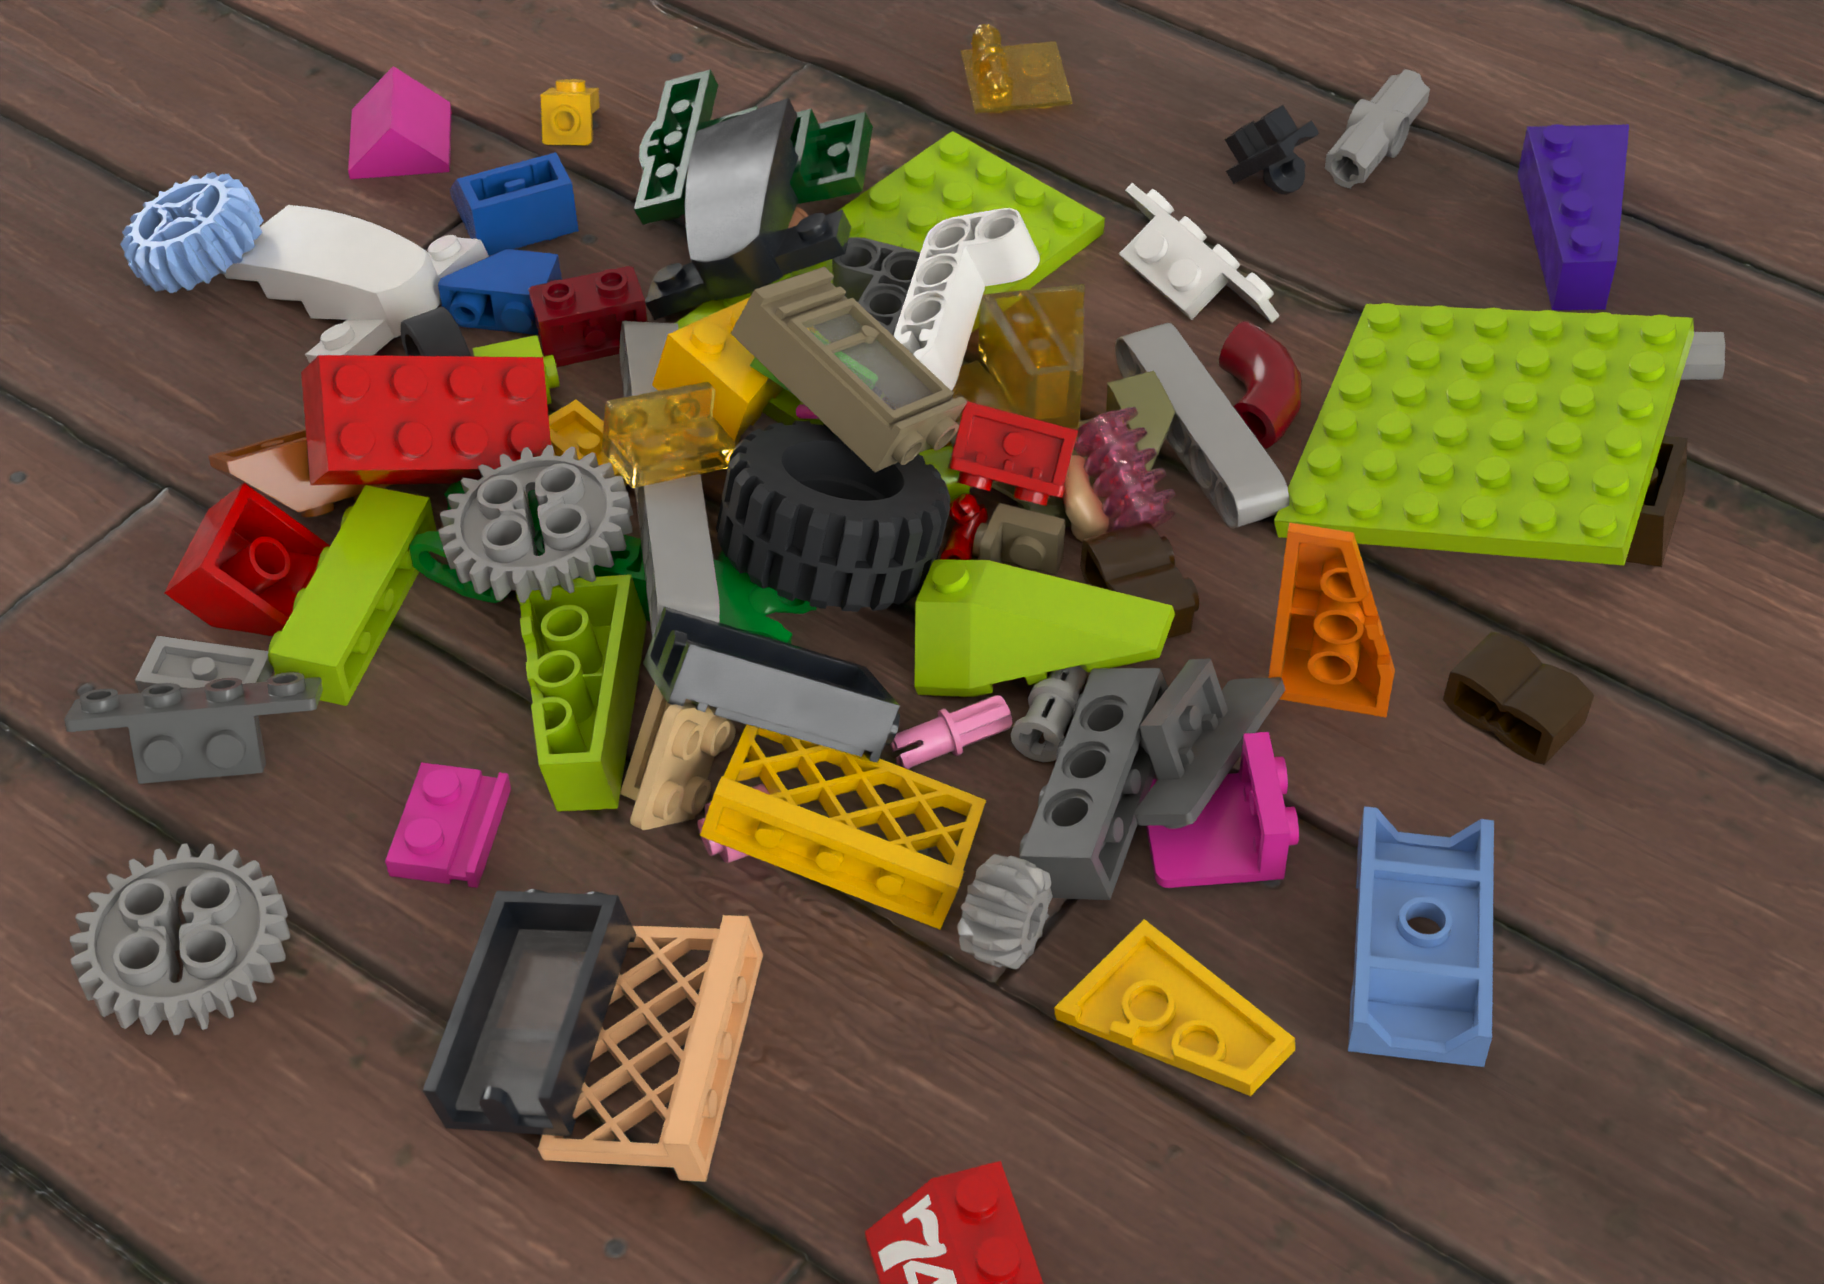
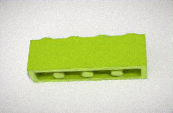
(353, 593)

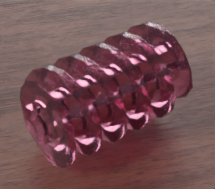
(1122, 470)

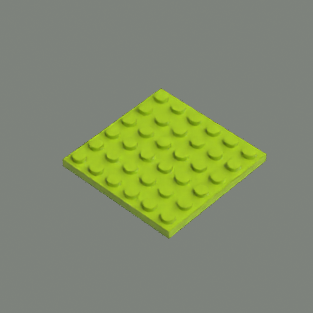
(1492, 431)

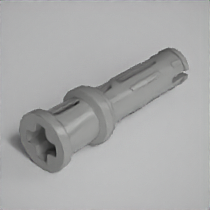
(1049, 712)

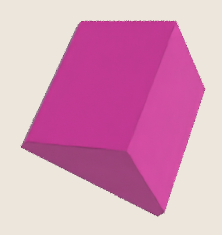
(399, 130)

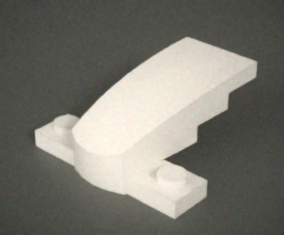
(351, 274)

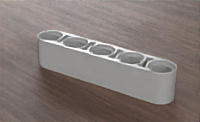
(1207, 428)

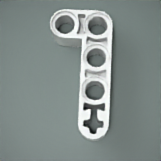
(950, 279)

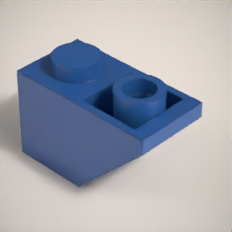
(496, 290)

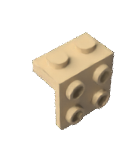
(672, 762)

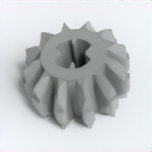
(1005, 911)

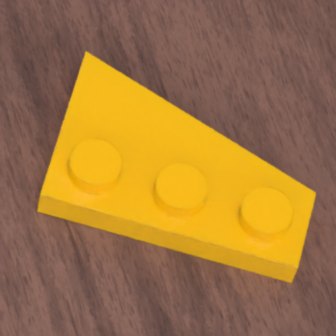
(1177, 1012)

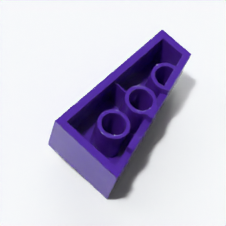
(1574, 208)

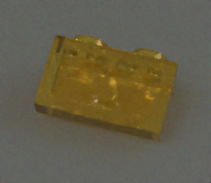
(665, 435)

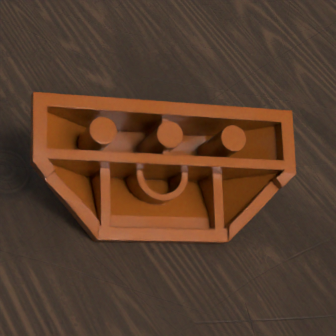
(281, 474)

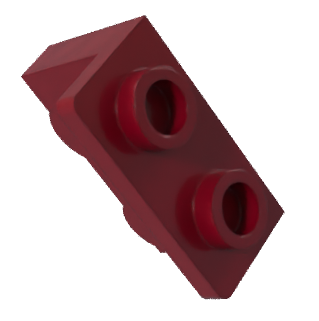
(584, 314)

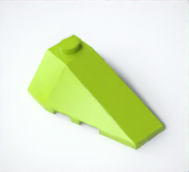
(1008, 623)

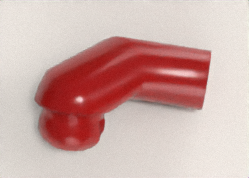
(968, 517)

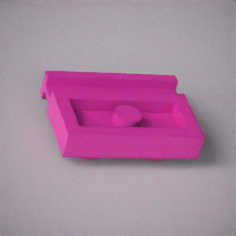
(448, 825)

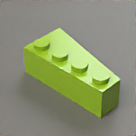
(583, 686)

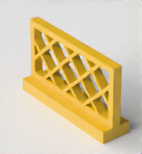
(833, 847)

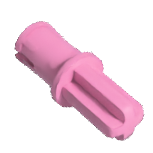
(952, 731)

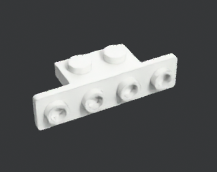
(1182, 266)

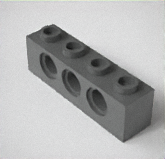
(1096, 785)

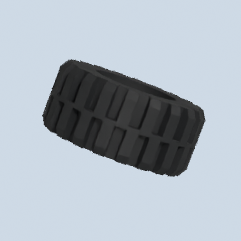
(826, 525)

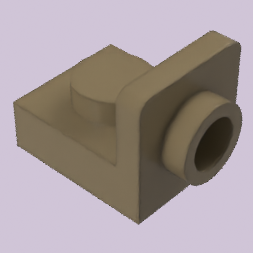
(1022, 539)

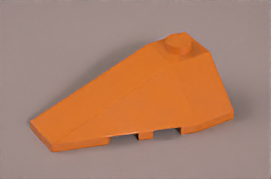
(1328, 626)

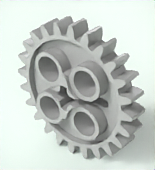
(493, 532)
(228, 940)

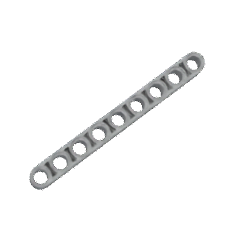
(669, 512)

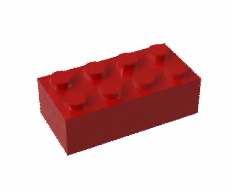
(420, 416)

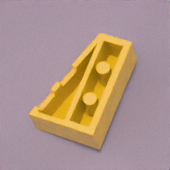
(713, 355)

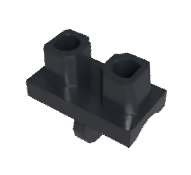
(1270, 148)

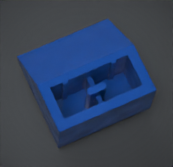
(517, 203)

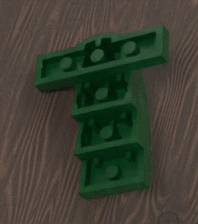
(829, 153)

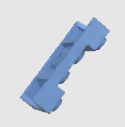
(1414, 989)

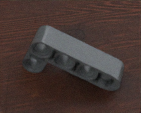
(876, 277)

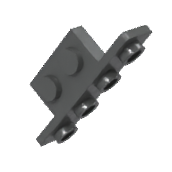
(195, 729)
(1197, 738)

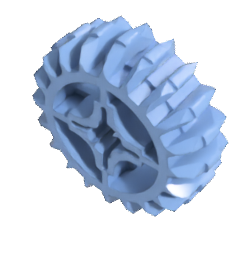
(192, 232)

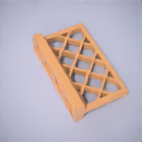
(706, 1063)

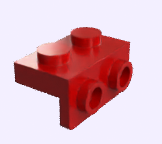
(1013, 452)

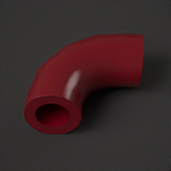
(1270, 381)

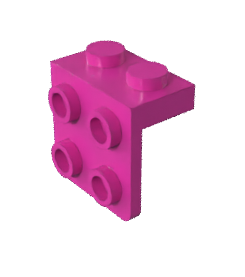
(1238, 833)

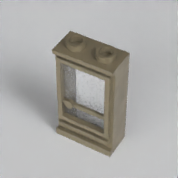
(848, 369)

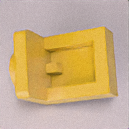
(568, 113)

